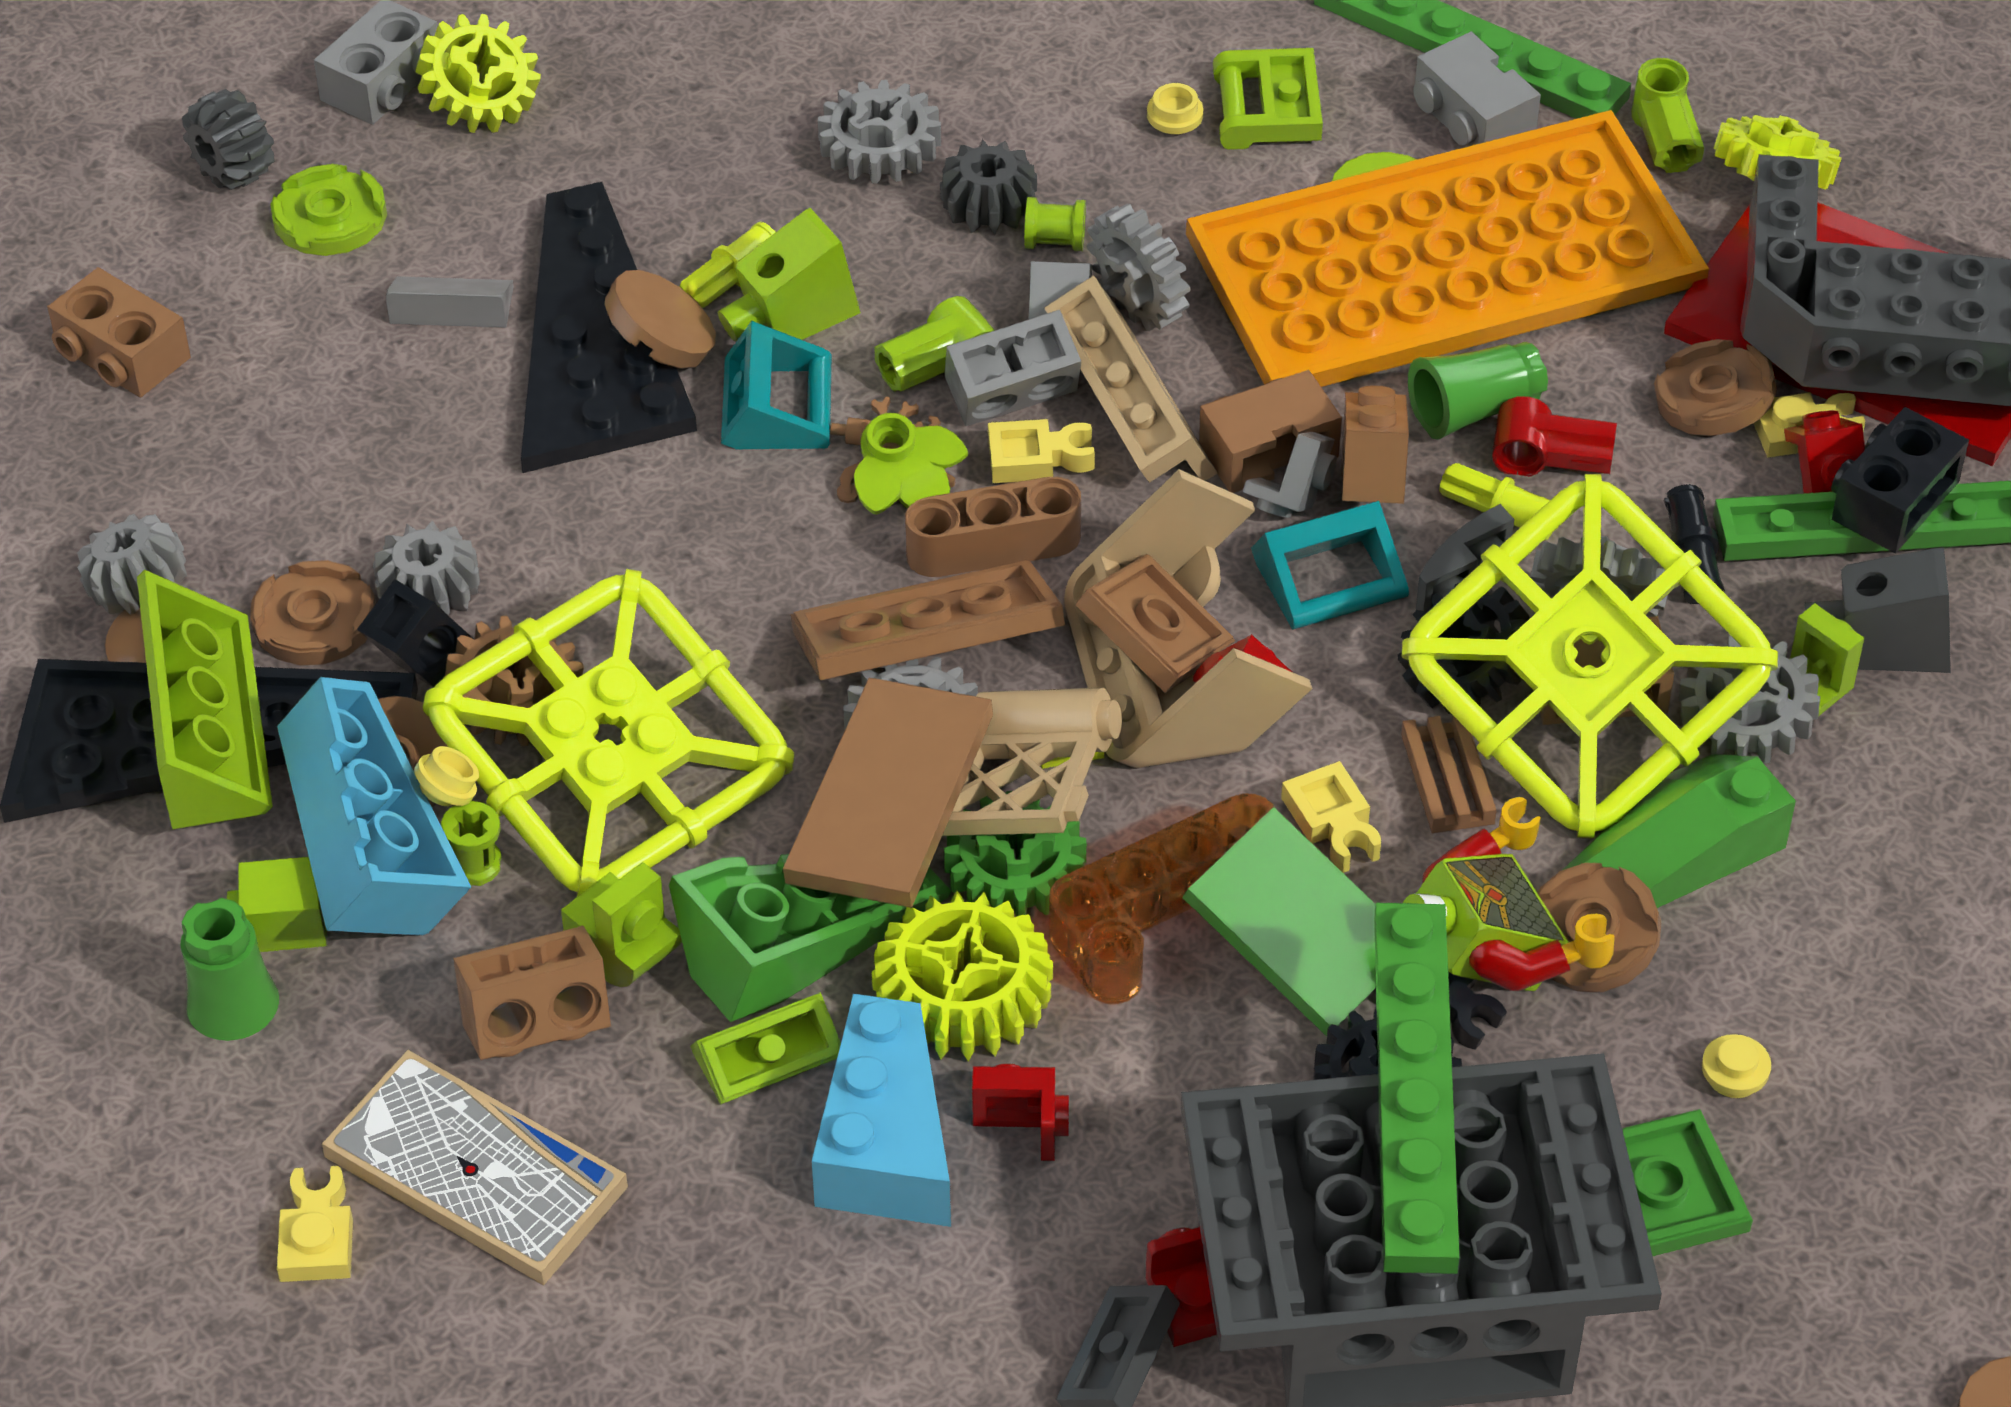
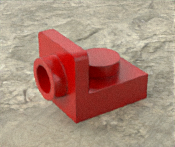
(1180, 1264)

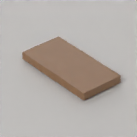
(926, 619)
(888, 792)

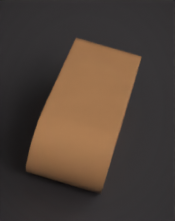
(993, 526)

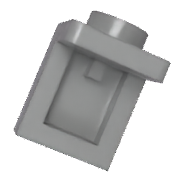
(1307, 471)

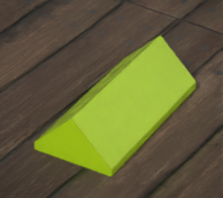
(203, 705)

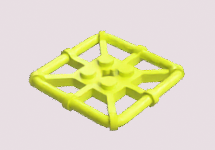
(617, 695)
(1589, 696)

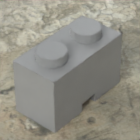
(1472, 94)

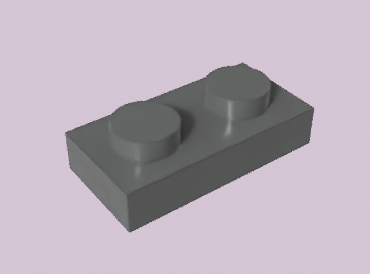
(1119, 1347)

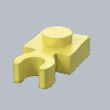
(1788, 412)
(1030, 451)
(1332, 807)
(318, 1235)

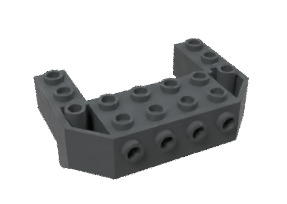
(1869, 312)

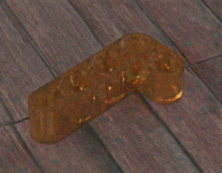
(1108, 903)

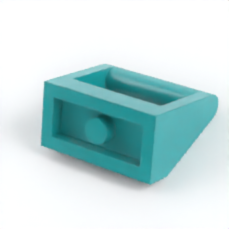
(746, 408)
(1321, 535)

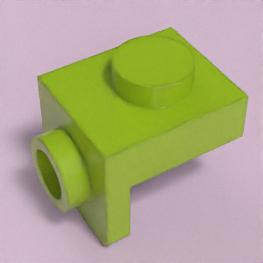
(1830, 651)

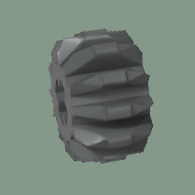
(228, 139)
(987, 186)

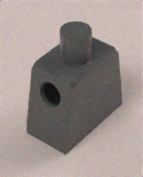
(1898, 610)

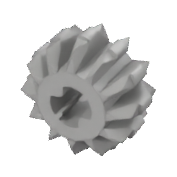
(121, 553)
(430, 563)

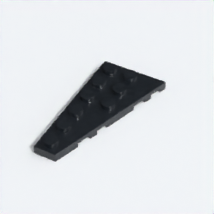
(586, 381)
(93, 731)

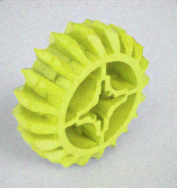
(977, 971)

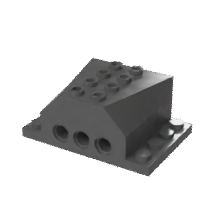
(1297, 1241)

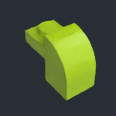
(625, 923)

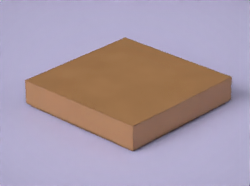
(1154, 622)

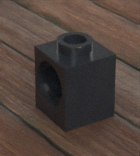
(412, 632)

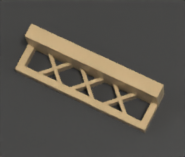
(1129, 384)

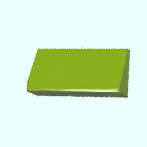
(768, 1048)

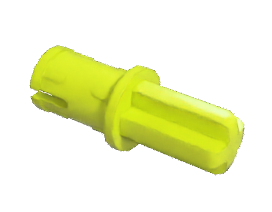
(719, 272)
(1486, 492)

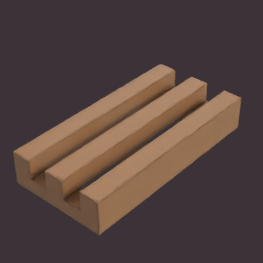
(1439, 735)

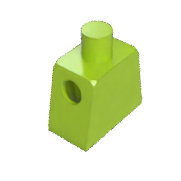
(793, 282)

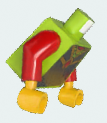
(1497, 918)

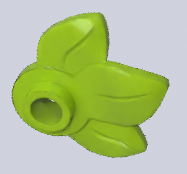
(908, 471)

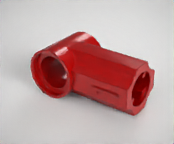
(1534, 438)

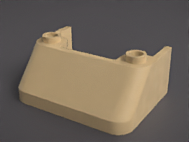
(1235, 697)

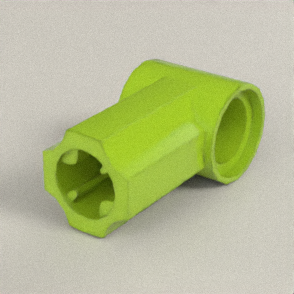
(1666, 115)
(922, 351)

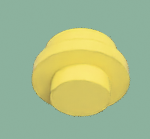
(1175, 109)
(447, 777)
(1736, 1065)

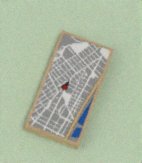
(475, 1166)

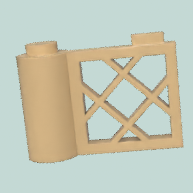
(1031, 731)

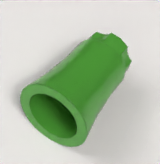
(1472, 385)
(225, 973)

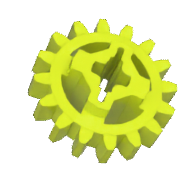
(452, 75)
(1745, 139)

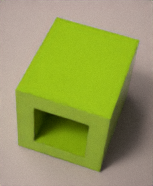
(281, 903)

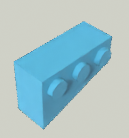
(881, 1120)

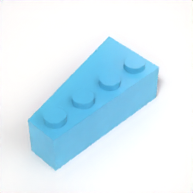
(363, 816)

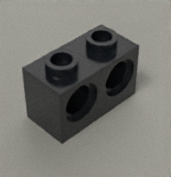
(1898, 479)

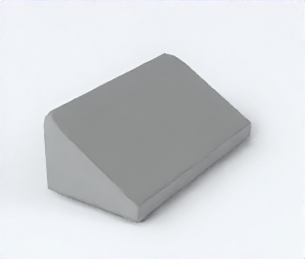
(449, 301)

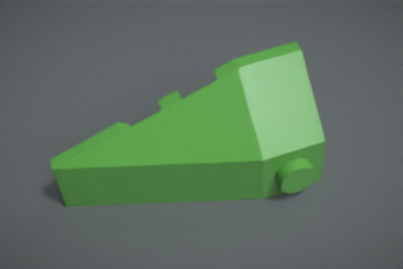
(1698, 826)
(764, 940)

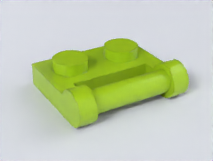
(1286, 94)

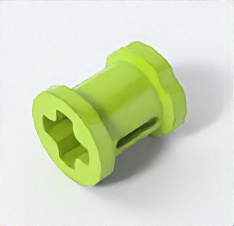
(1054, 224)
(477, 834)

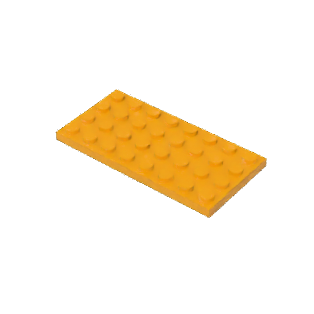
(1445, 252)

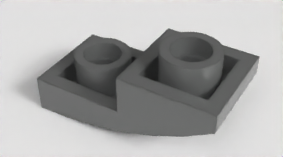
(1462, 553)

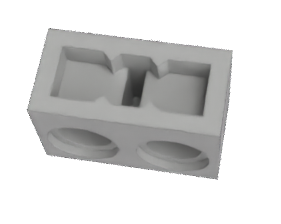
(374, 61)
(1012, 368)

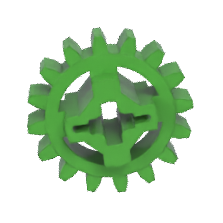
(989, 864)

